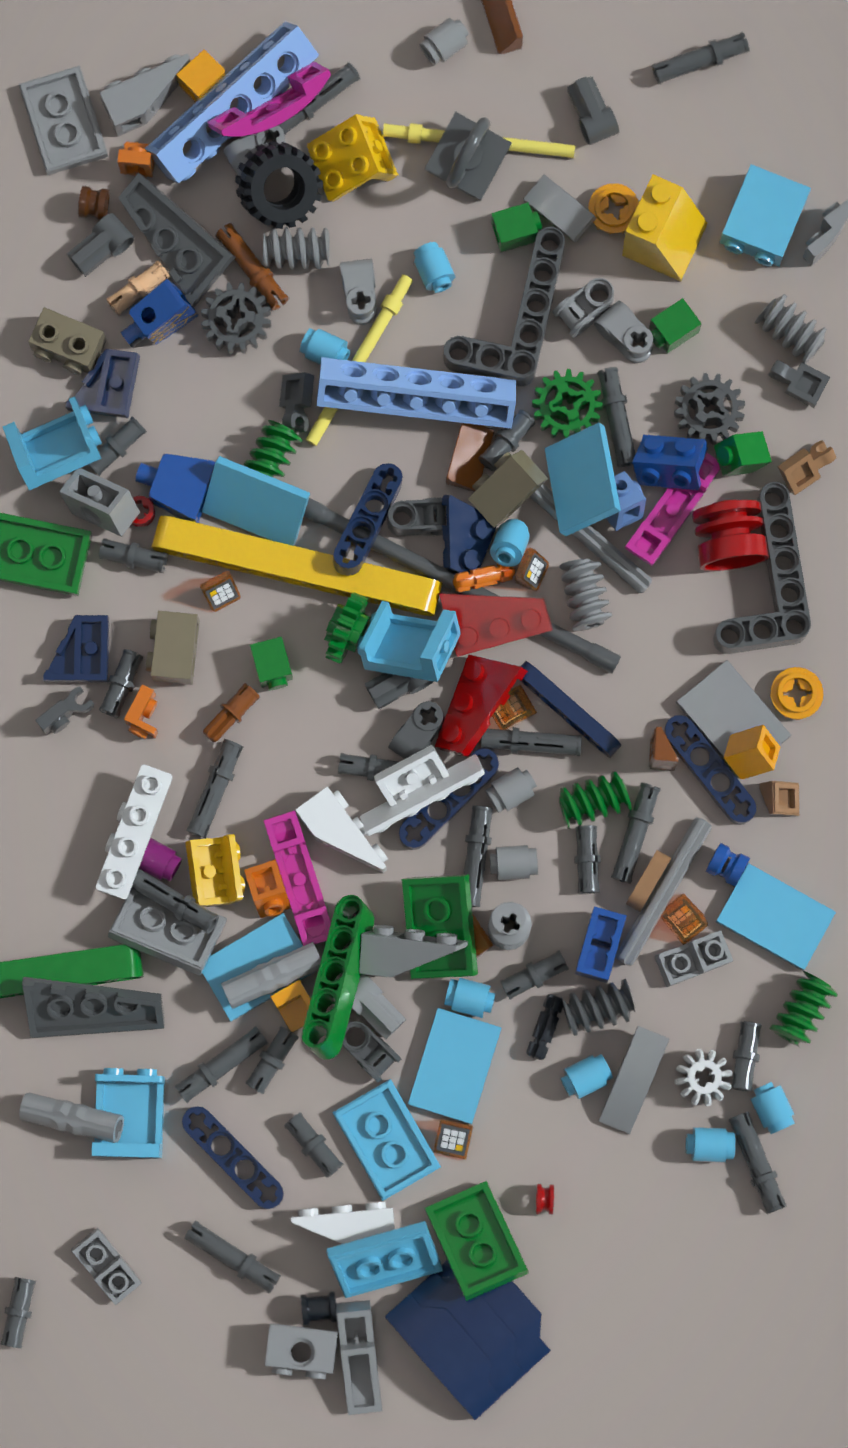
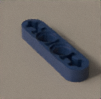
(368, 519)
(570, 711)
(706, 772)
(453, 804)
(230, 1160)

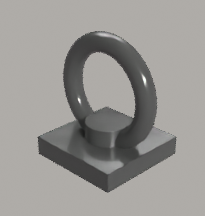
(468, 155)

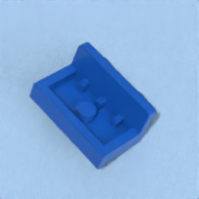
(669, 462)

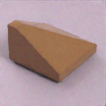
(781, 797)

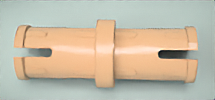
(138, 287)

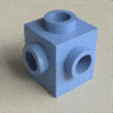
(631, 502)

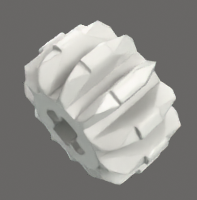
(697, 1067)

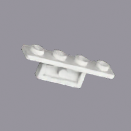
(416, 784)
(134, 831)

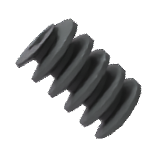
(598, 1007)

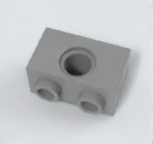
(99, 501)
(284, 1337)

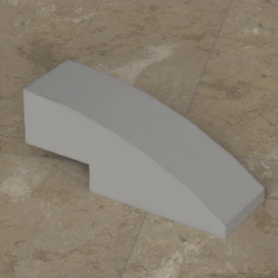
(633, 1079)
(359, 1357)

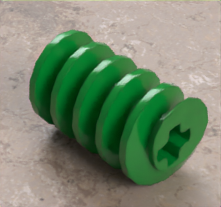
(272, 449)
(593, 799)
(803, 1010)

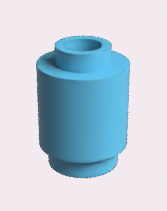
(434, 267)
(323, 344)
(510, 543)
(469, 997)
(586, 1076)
(772, 1107)
(710, 1144)

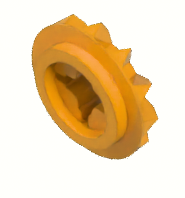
(620, 196)
(807, 682)

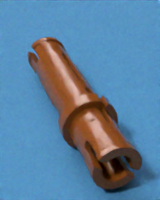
(260, 277)

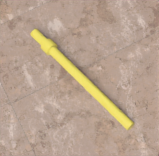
(416, 134)
(390, 306)

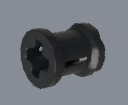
(318, 1308)

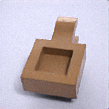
(803, 467)

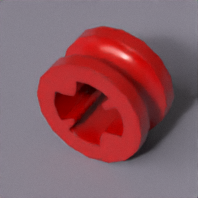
(147, 504)
(545, 1199)

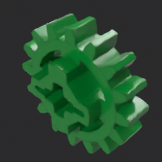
(579, 399)
(346, 627)

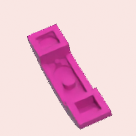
(305, 86)
(669, 515)
(299, 877)

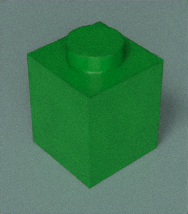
(515, 226)
(674, 326)
(742, 453)
(272, 663)

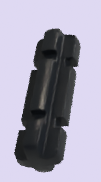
(545, 1027)

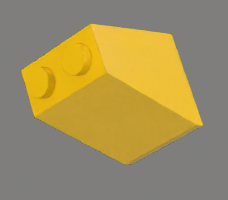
(664, 229)

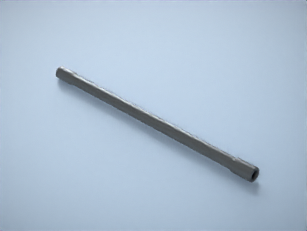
(322, 515)

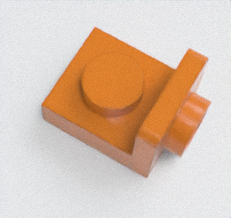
(135, 160)
(142, 707)
(267, 889)

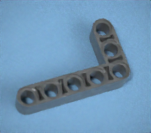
(527, 322)
(778, 579)

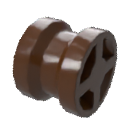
(93, 202)

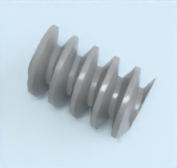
(296, 248)
(792, 327)
(584, 593)
(503, 914)

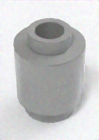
(444, 40)
(511, 789)
(514, 862)

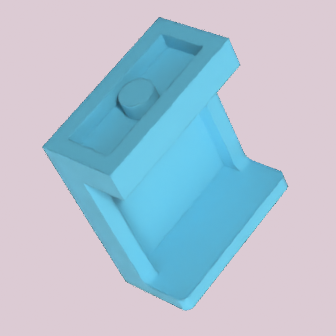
(764, 216)
(54, 446)
(408, 644)
(141, 1104)

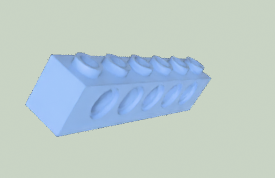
(239, 82)
(416, 393)

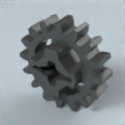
(224, 314)
(717, 417)

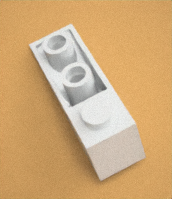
(332, 826)
(346, 1225)

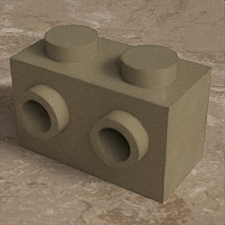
(66, 341)
(507, 487)
(173, 647)

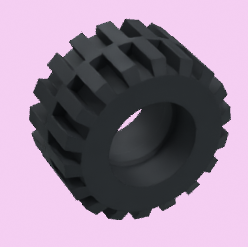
(299, 200)

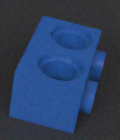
(600, 944)

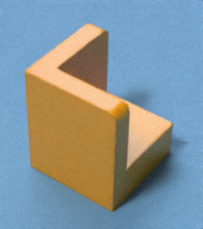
(199, 75)
(752, 752)
(292, 1004)

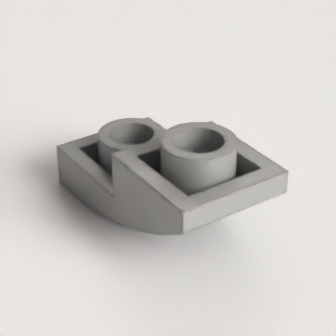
(559, 208)
(832, 225)
(693, 958)
(106, 1266)

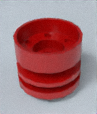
(729, 528)

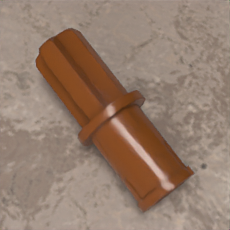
(231, 712)

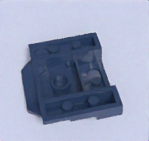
(473, 1344)

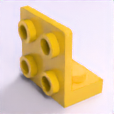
(351, 156)

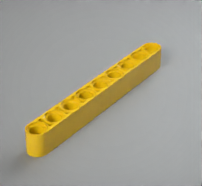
(294, 565)

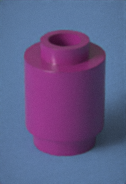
(160, 861)

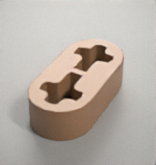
(648, 880)

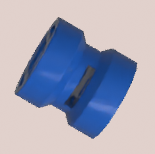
(734, 867)

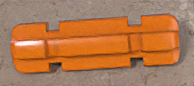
(482, 577)

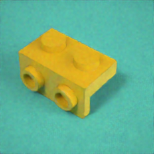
(215, 870)

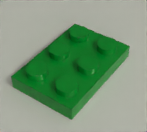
(42, 554)
(437, 907)
(476, 1240)

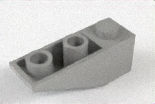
(139, 98)
(392, 953)

